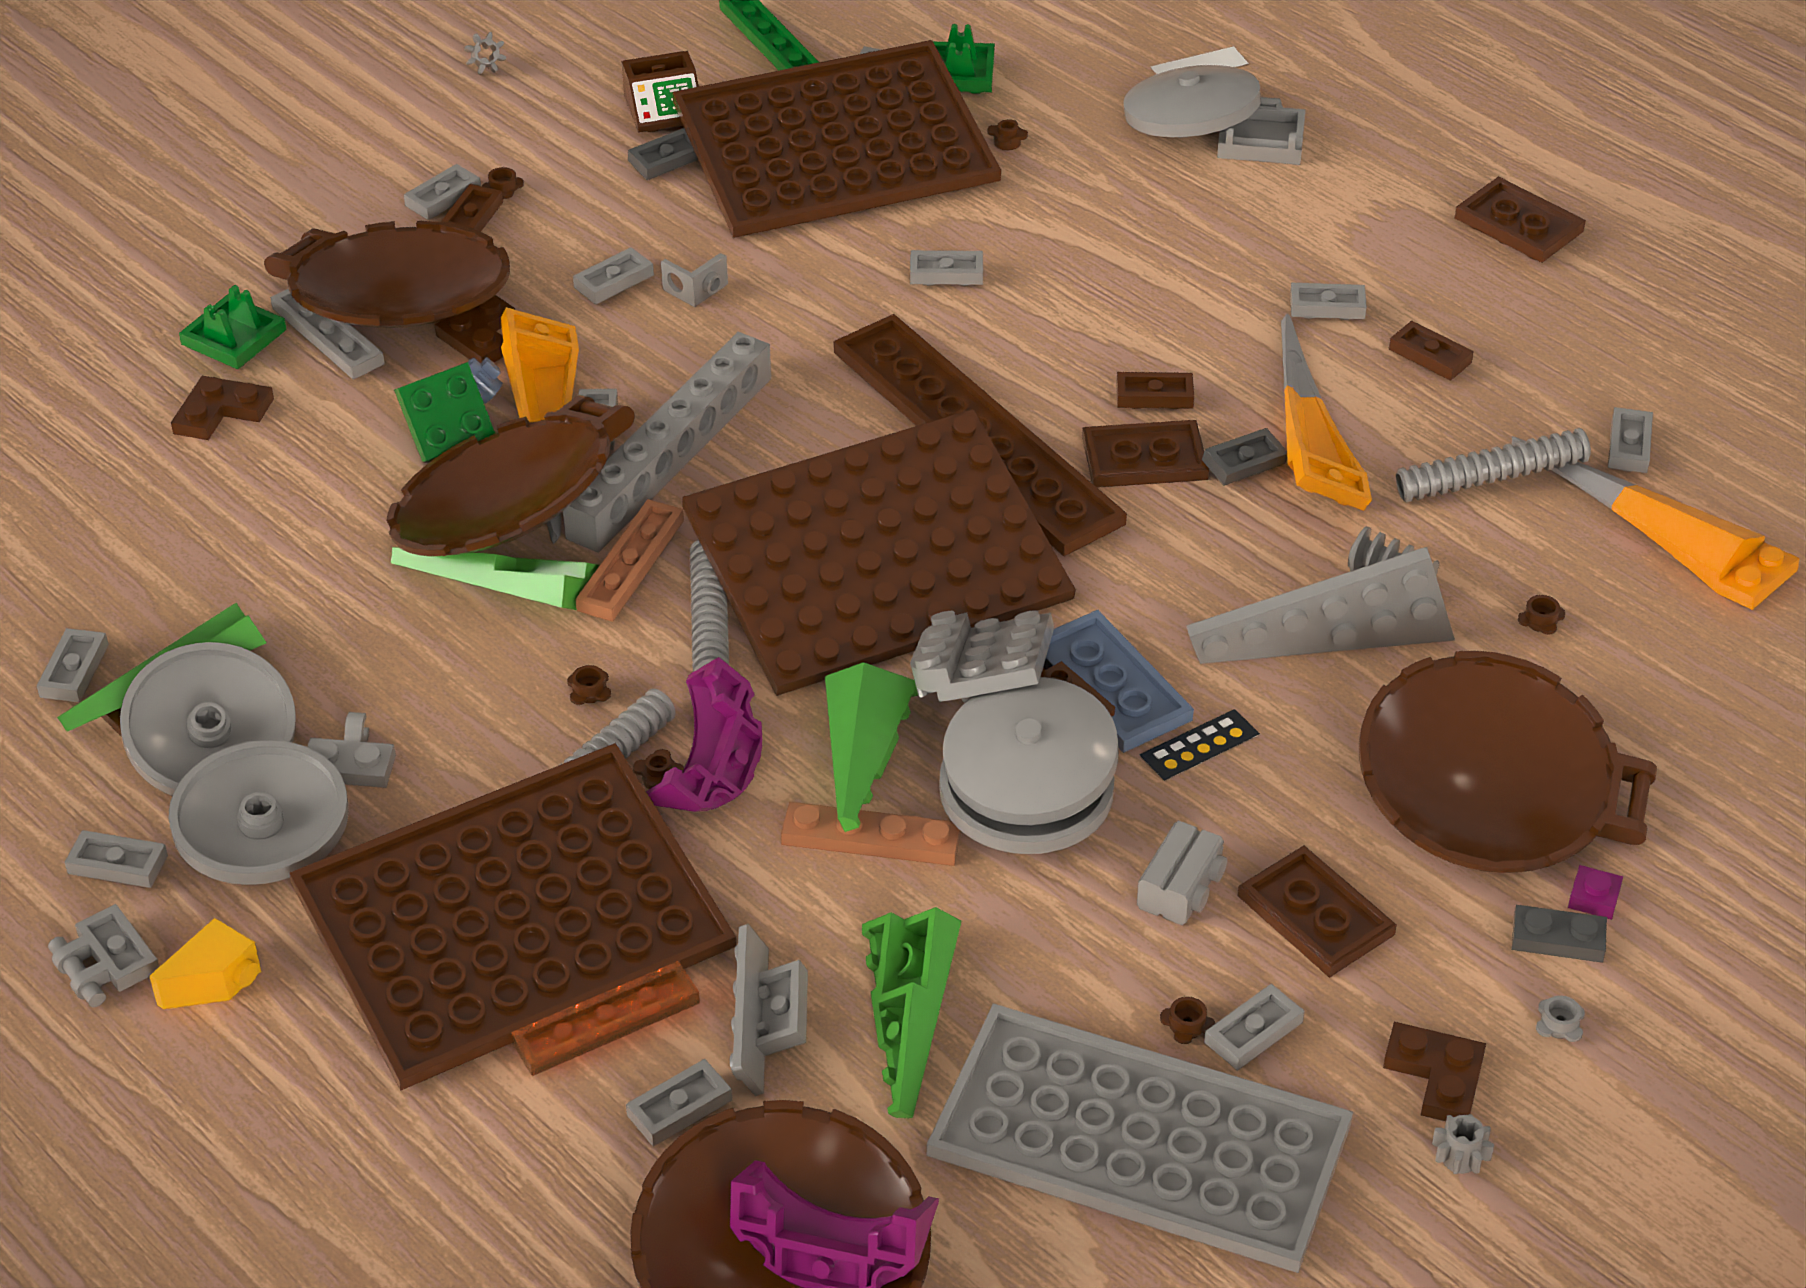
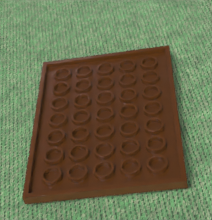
(834, 138)
(869, 543)
(508, 912)

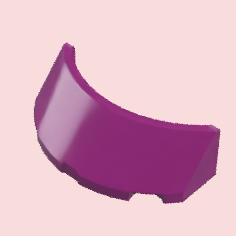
(723, 745)
(822, 1246)

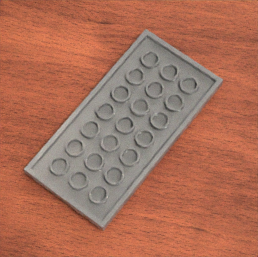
(1143, 1136)

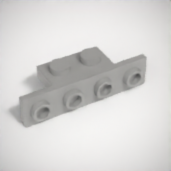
(767, 1009)

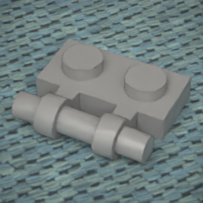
(116, 948)

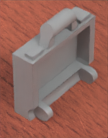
(1266, 136)

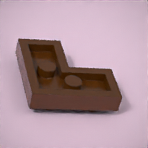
(476, 330)
(220, 398)
(1445, 1060)

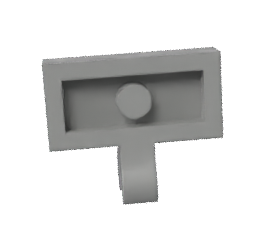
(355, 758)

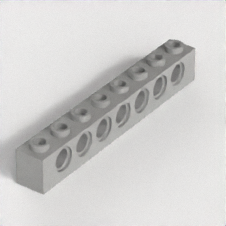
(668, 441)

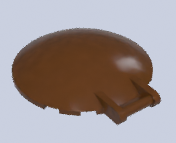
(392, 273)
(506, 482)
(1497, 764)
(825, 1157)

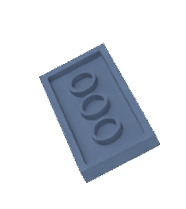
(1111, 665)

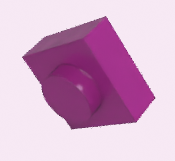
(1595, 892)

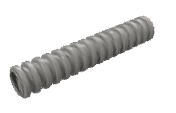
(1494, 464)
(707, 611)
(632, 726)

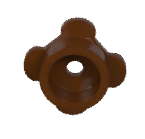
(1007, 134)
(504, 180)
(1542, 614)
(589, 685)
(654, 767)
(1184, 1010)

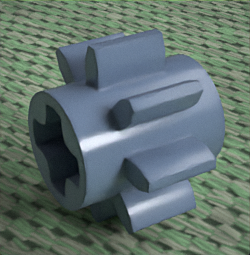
(486, 377)

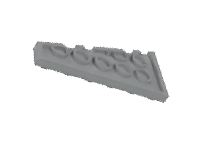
(1361, 609)

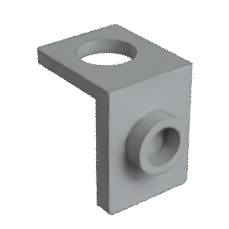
(700, 283)

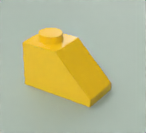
(206, 968)

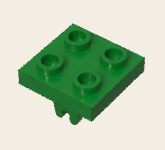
(967, 61)
(233, 329)
(444, 411)

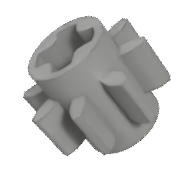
(486, 43)
(1463, 1144)

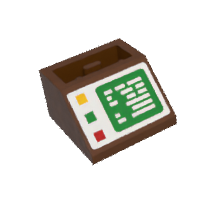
(650, 88)

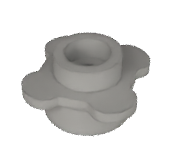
(1560, 1018)

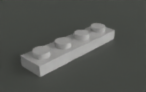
(333, 338)

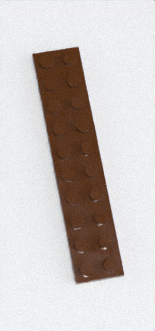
(931, 388)

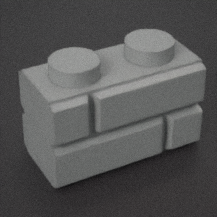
(1181, 873)

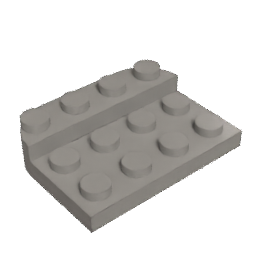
(980, 659)

